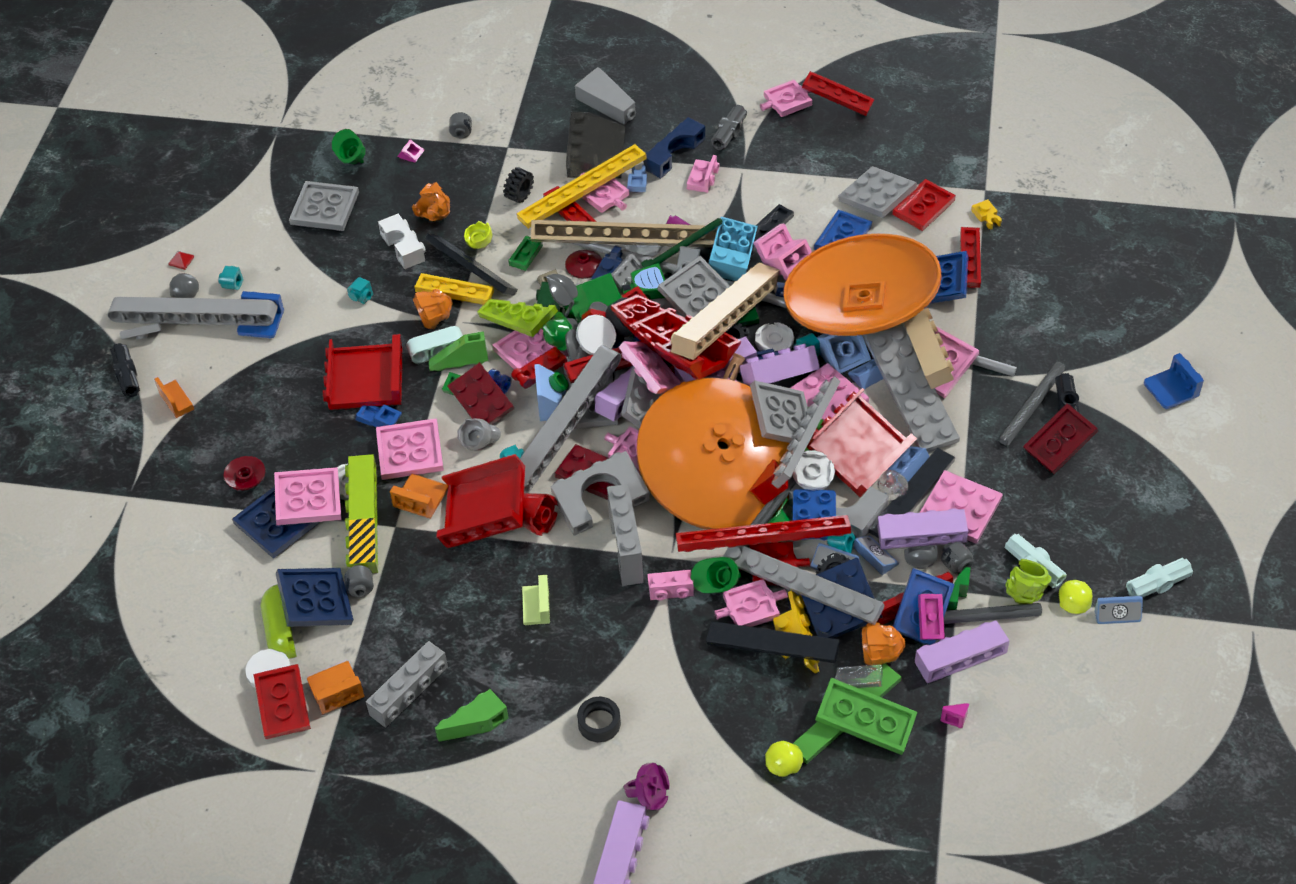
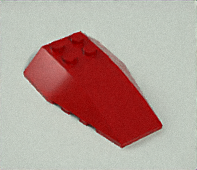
(655, 328)

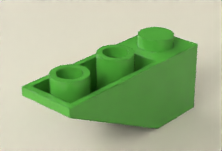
(464, 351)
(477, 717)

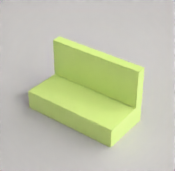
(536, 603)

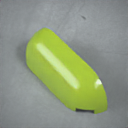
(276, 631)

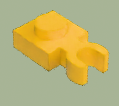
(986, 212)

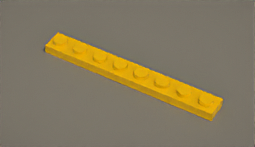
(582, 185)

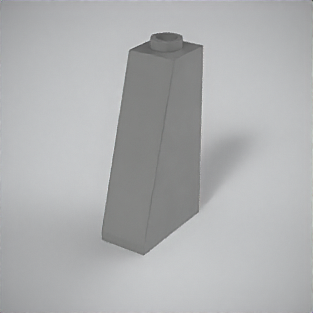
(605, 96)

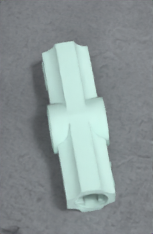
(1024, 550)
(1159, 578)

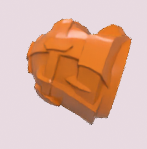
(432, 204)
(432, 307)
(881, 644)

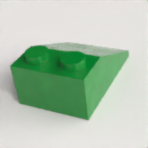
(599, 289)

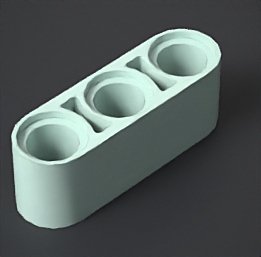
(427, 345)

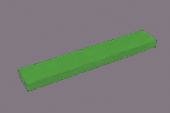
(821, 735)

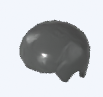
(183, 286)
(921, 556)

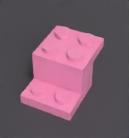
(780, 251)

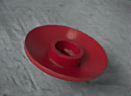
(582, 263)
(244, 473)

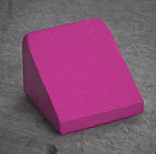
(411, 152)
(955, 714)

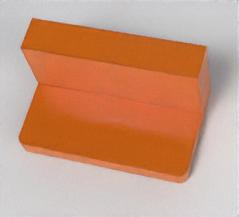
(174, 397)

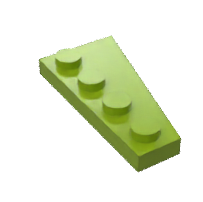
(517, 316)

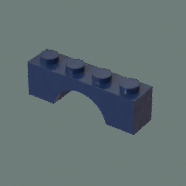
(685, 135)

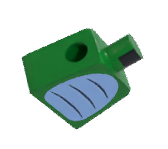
(647, 280)

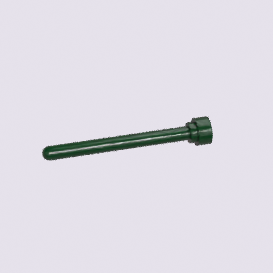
(686, 242)

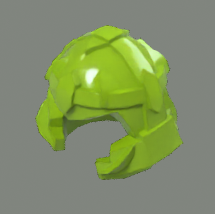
(1027, 585)

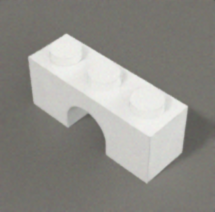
(408, 248)

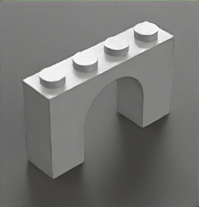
(615, 470)
(861, 514)
(625, 529)

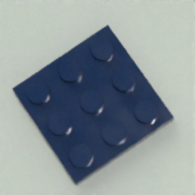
(260, 525)
(314, 597)
(830, 621)

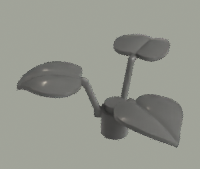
(563, 292)

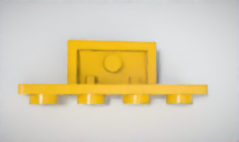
(796, 622)

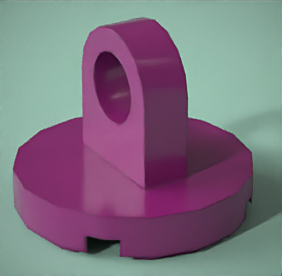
(649, 786)

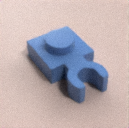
(637, 180)

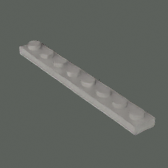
(804, 433)
(806, 584)

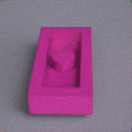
(931, 616)

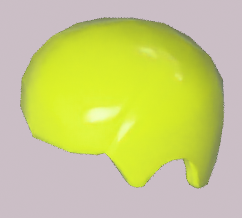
(478, 235)
(1075, 597)
(783, 758)

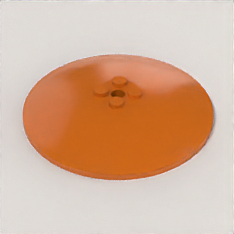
(831, 283)
(687, 467)

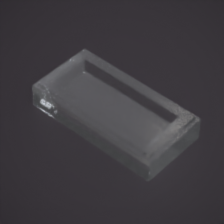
(861, 676)

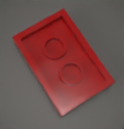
(924, 205)
(281, 701)

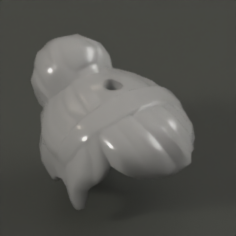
(472, 428)

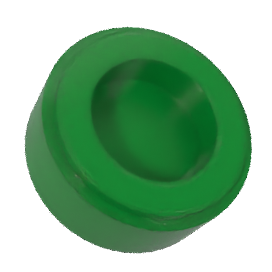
(558, 382)

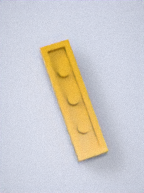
(455, 288)

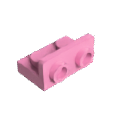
(703, 175)
(670, 585)

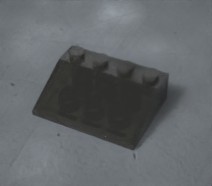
(592, 142)

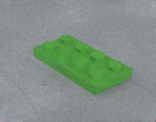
(866, 716)

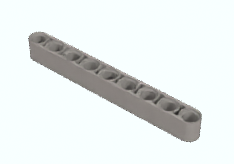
(193, 311)
(568, 414)

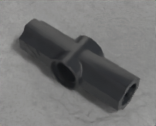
(125, 370)
(1066, 391)

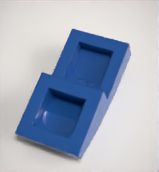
(378, 416)

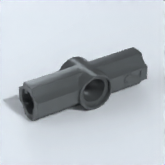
(729, 127)

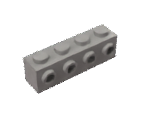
(406, 684)

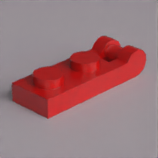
(551, 359)

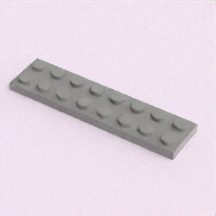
(910, 389)

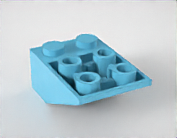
(732, 248)

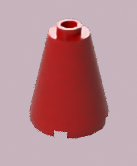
(539, 512)

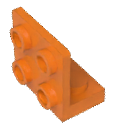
(419, 495)
(335, 687)

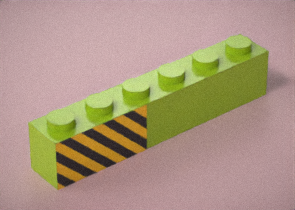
(362, 512)

